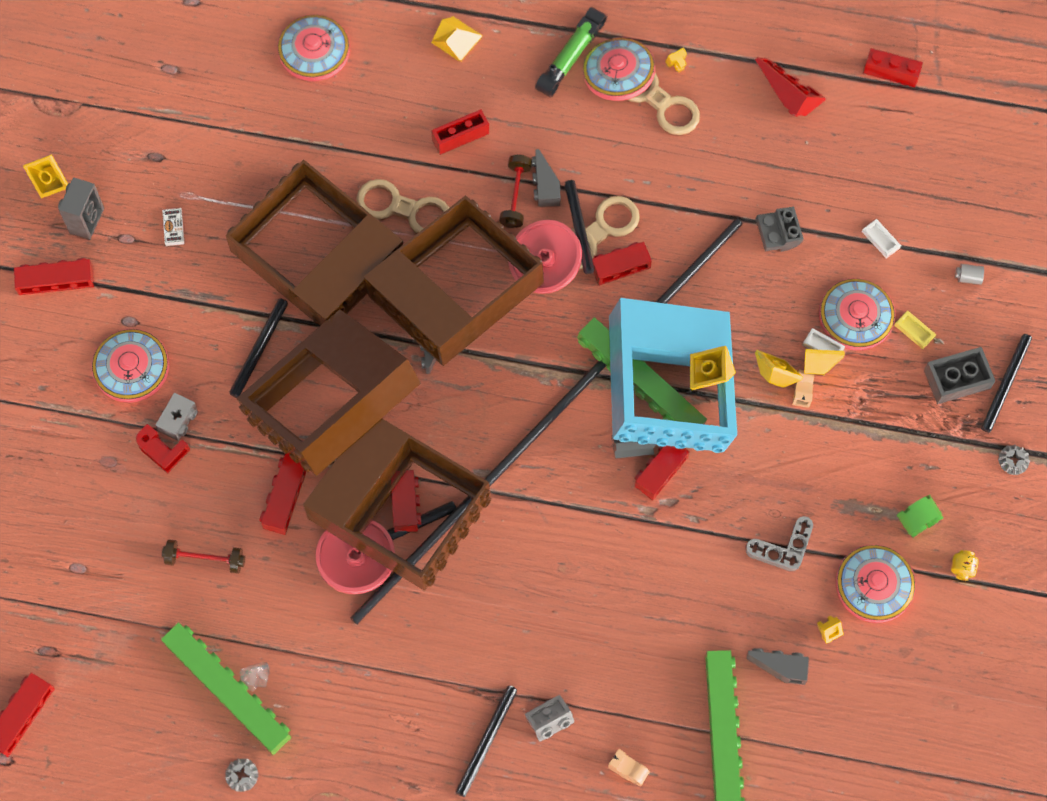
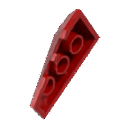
(793, 95)

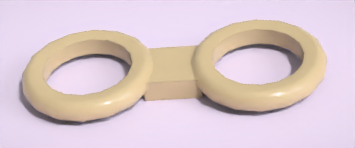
(661, 101)
(400, 205)
(600, 230)

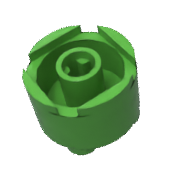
(919, 515)

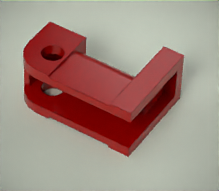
(158, 451)

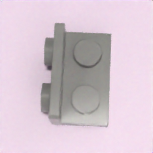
(550, 718)

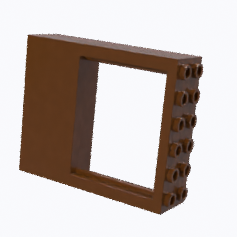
(340, 276)
(424, 307)
(357, 358)
(361, 484)

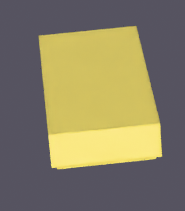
(915, 329)

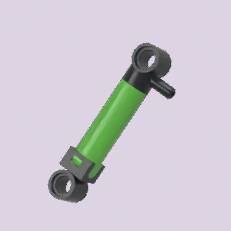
(585, 33)

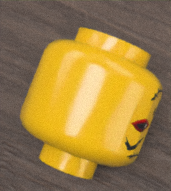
(964, 565)

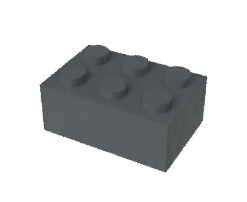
(81, 208)
(959, 375)

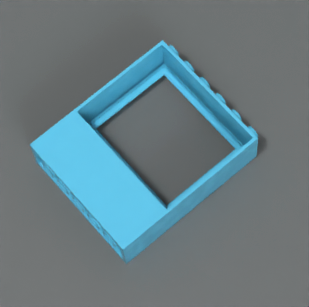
(667, 336)

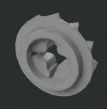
(1007, 463)
(245, 783)

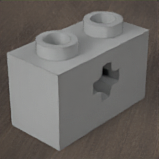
(176, 406)

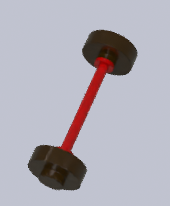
(512, 218)
(171, 552)

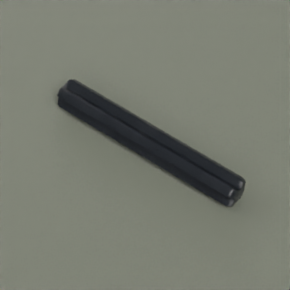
(427, 518)

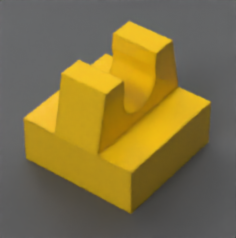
(677, 60)
(830, 629)

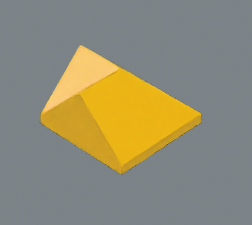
(455, 38)
(46, 176)
(821, 360)
(710, 367)
(777, 370)

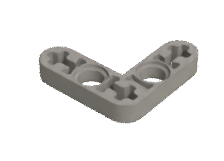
(790, 552)

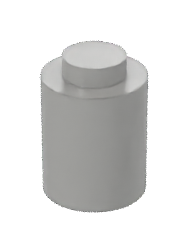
(970, 274)

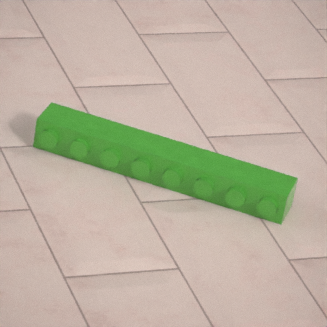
(646, 381)
(226, 688)
(723, 726)

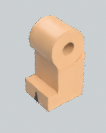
(803, 390)
(628, 768)

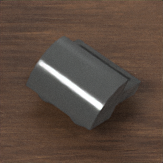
(780, 229)
(631, 449)

